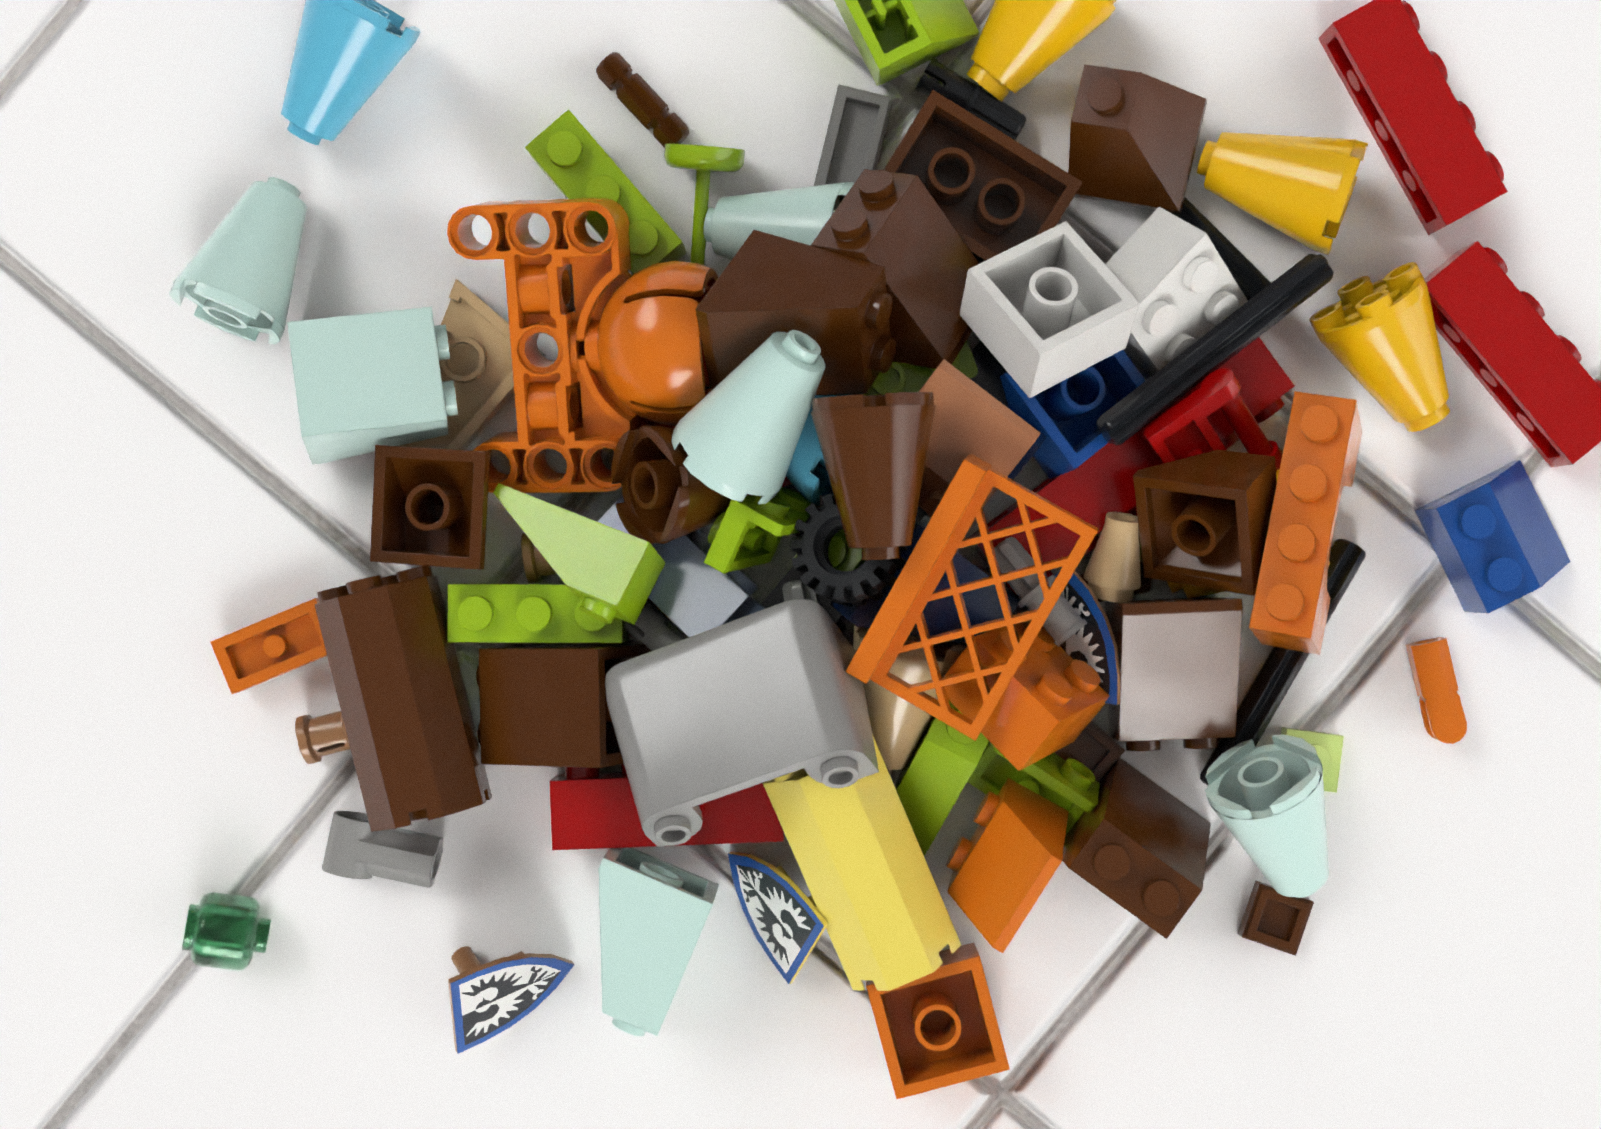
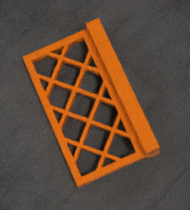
(923, 573)

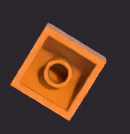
(1007, 860)

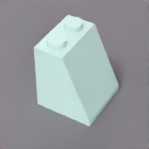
(370, 381)
(647, 934)

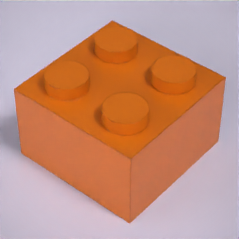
(1043, 704)
(939, 1026)

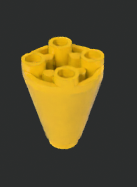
(1029, 37)
(1389, 344)

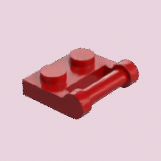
(1187, 432)

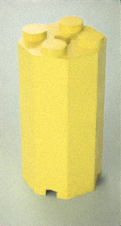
(866, 876)

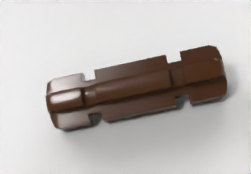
(641, 100)

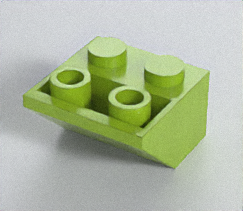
(905, 33)

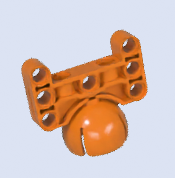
(621, 338)

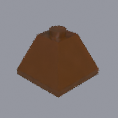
(1133, 138)
(429, 506)
(1206, 519)

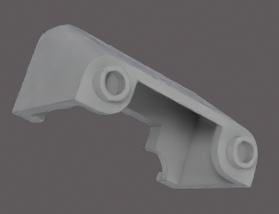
(738, 713)

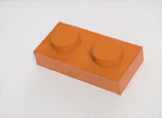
(270, 647)

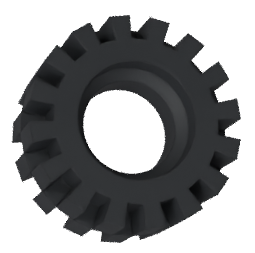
(817, 569)

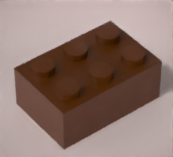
(982, 178)

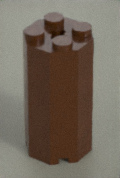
(402, 698)

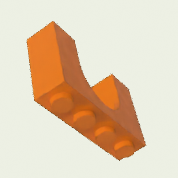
(1314, 468)

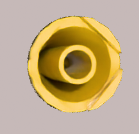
(1286, 181)

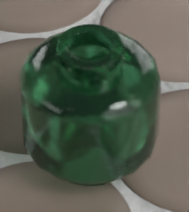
(225, 931)

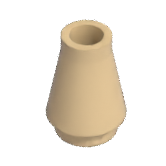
(1115, 562)

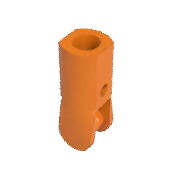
(1437, 689)

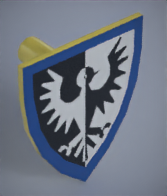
(777, 912)

